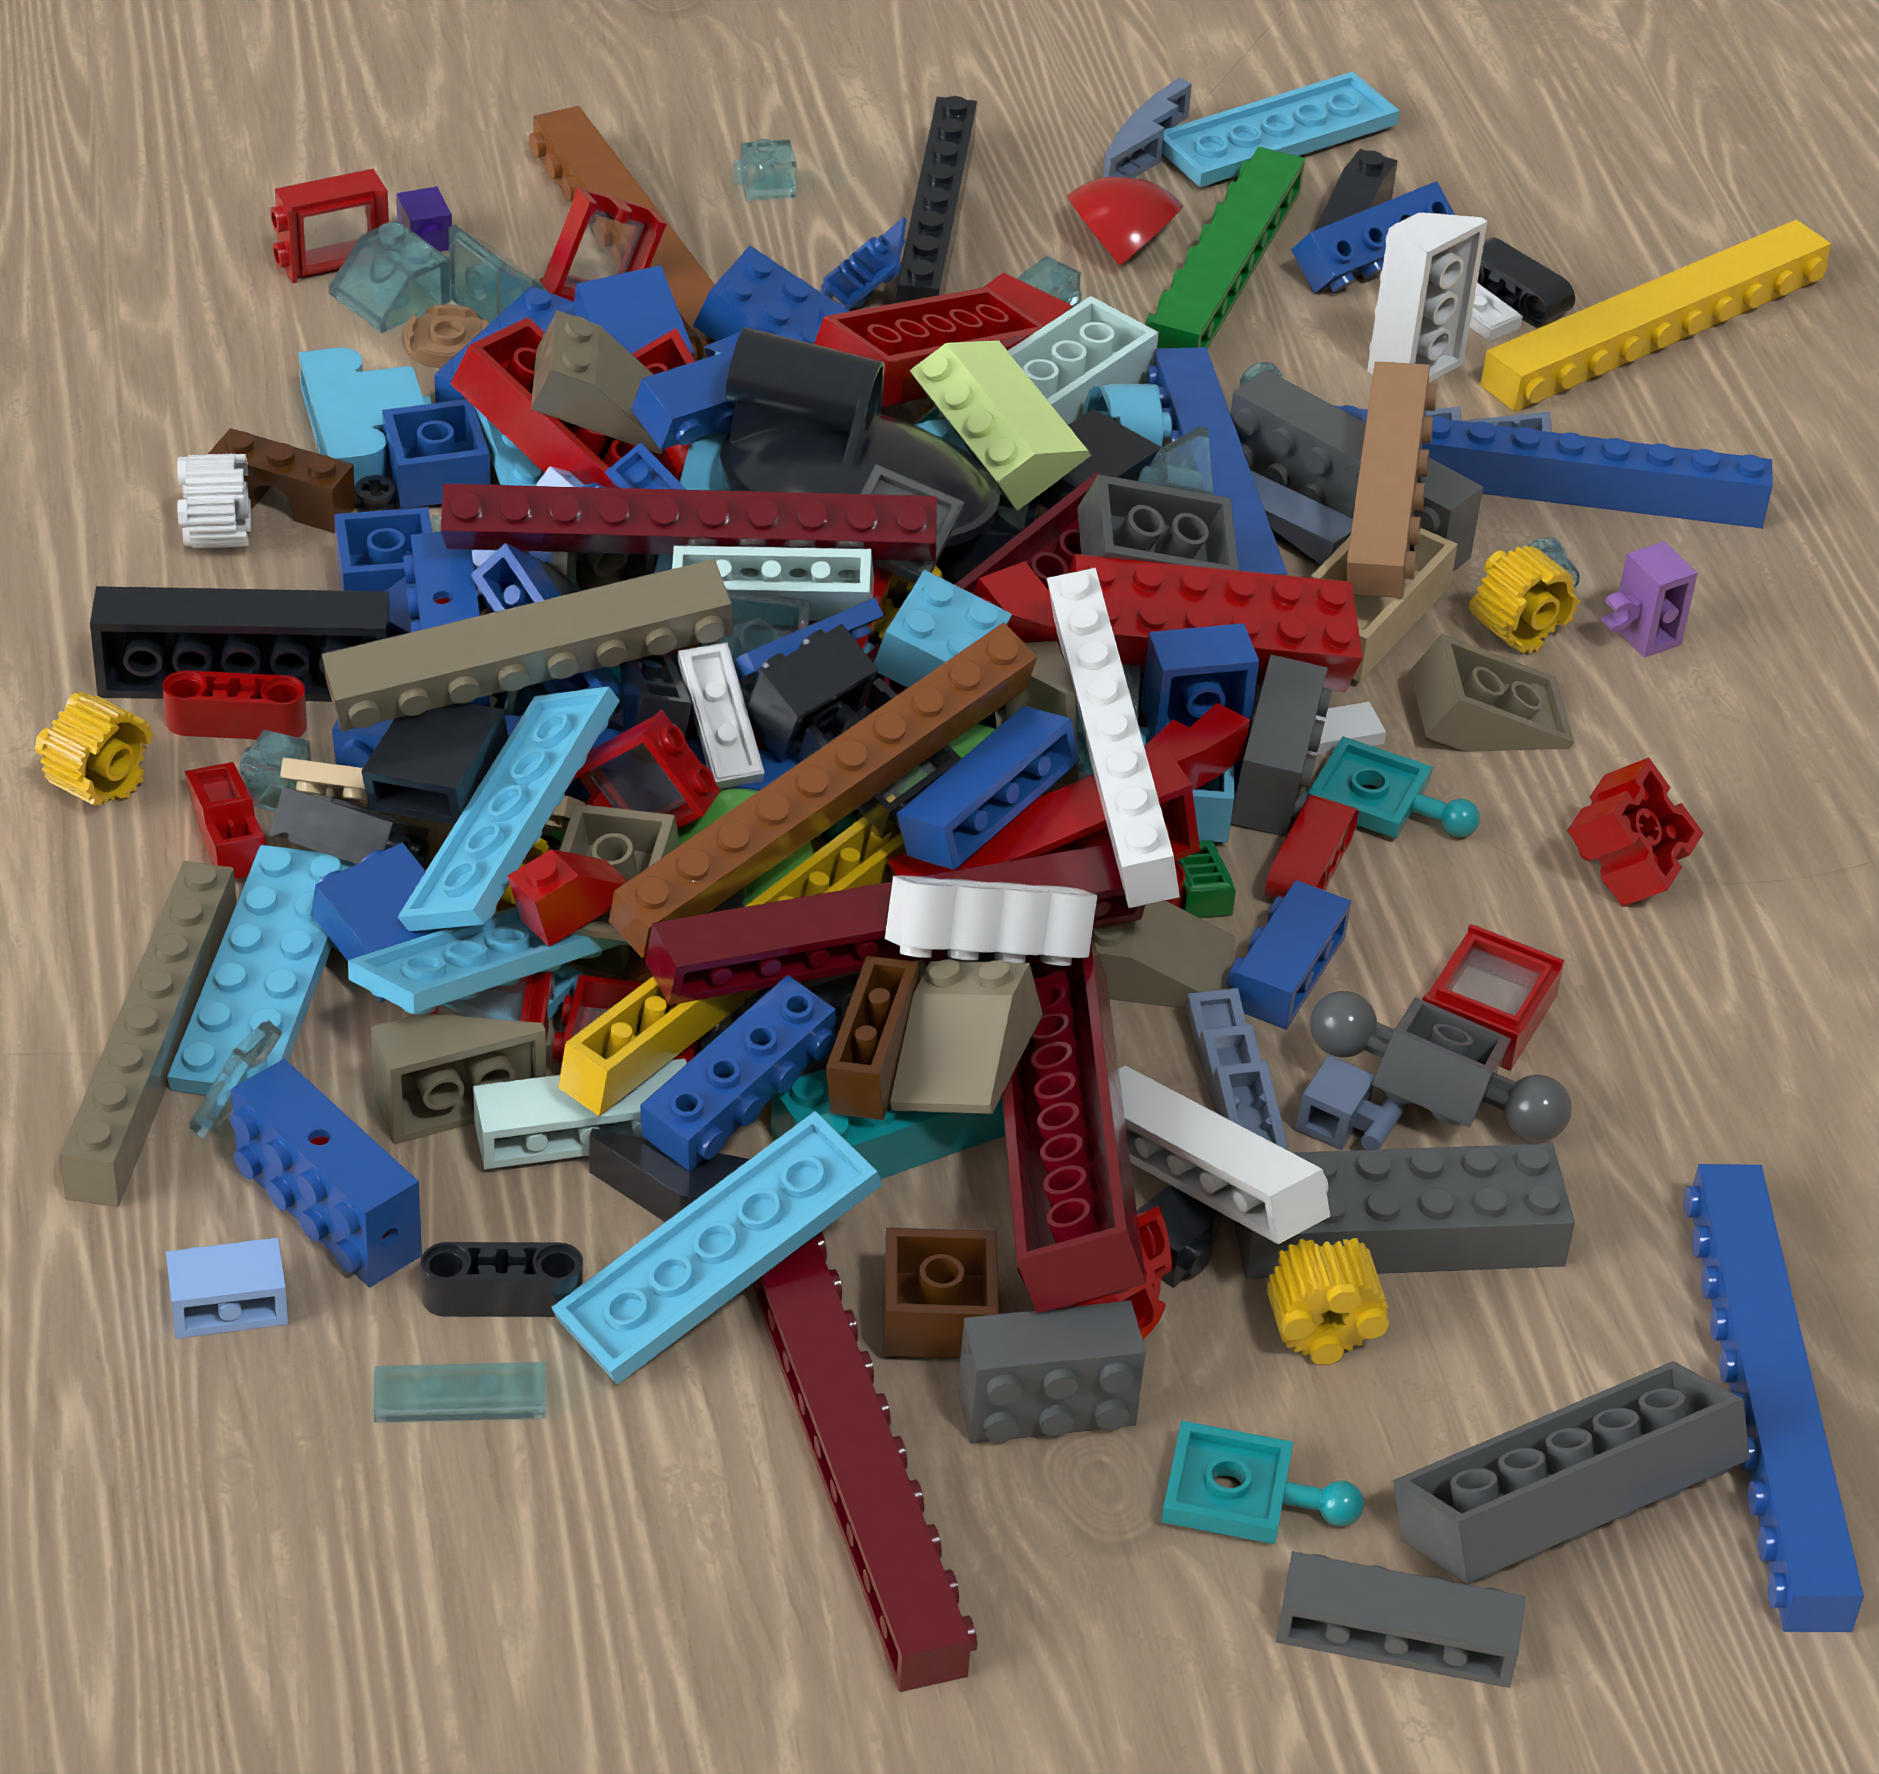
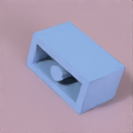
(227, 1287)

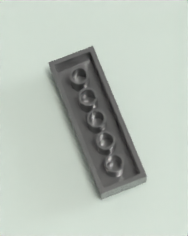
(1319, 454)
(1436, 1209)
(1571, 1471)

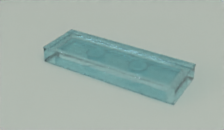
(241, 1065)
(460, 1392)

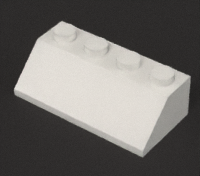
(1427, 291)

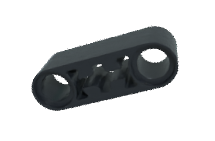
(1524, 283)
(498, 1278)

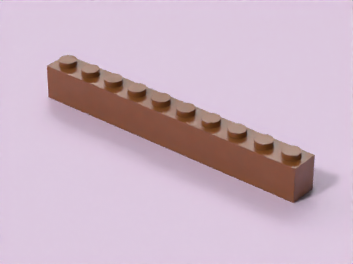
(582, 158)
(824, 787)

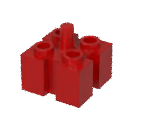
(1635, 832)

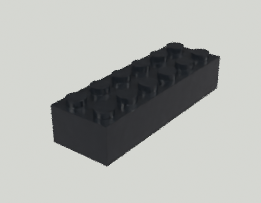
(157, 631)

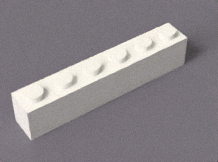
(1220, 1161)

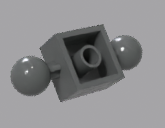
(1441, 1064)

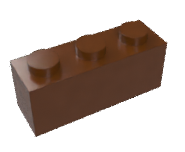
(871, 1038)

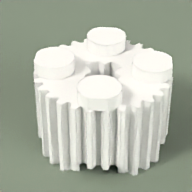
(214, 500)

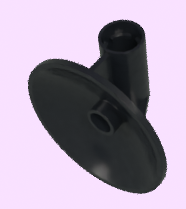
(816, 426)

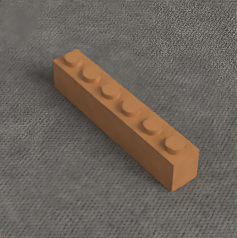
(1389, 479)

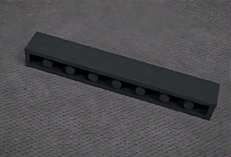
(938, 200)

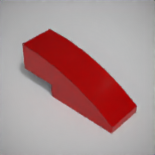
(1207, 746)
(225, 816)

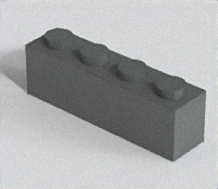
(1401, 1619)

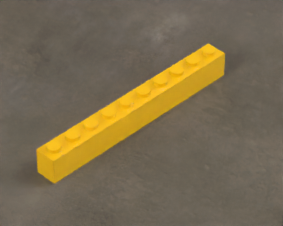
(1654, 315)
(647, 1033)

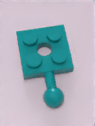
(1398, 792)
(1256, 1505)

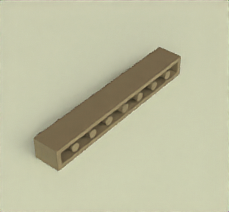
(528, 645)
(146, 1036)

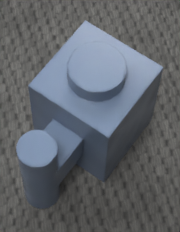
(1340, 1102)

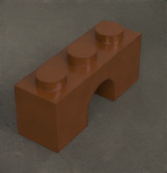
(311, 481)

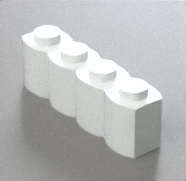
(990, 918)

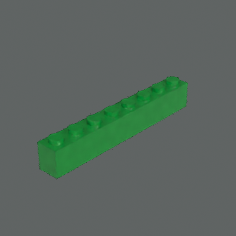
(1228, 250)

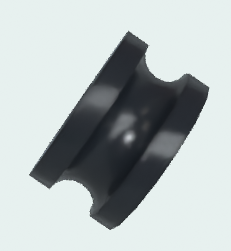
(375, 494)

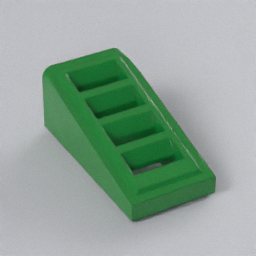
(1207, 883)

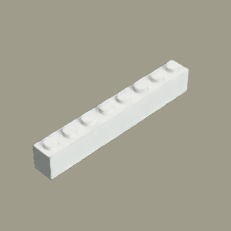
(1113, 739)

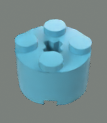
(1133, 407)

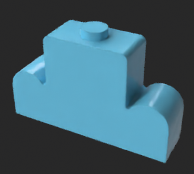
(349, 403)

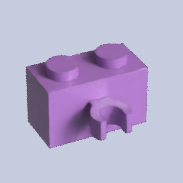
(1652, 599)

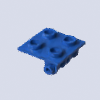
(866, 268)

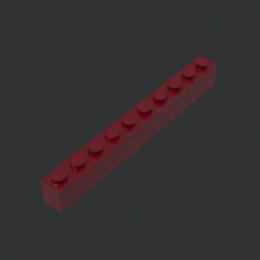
(665, 518)
(838, 929)
(865, 1471)

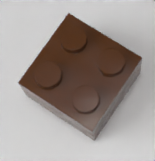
(934, 1284)

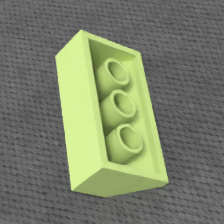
(1000, 417)

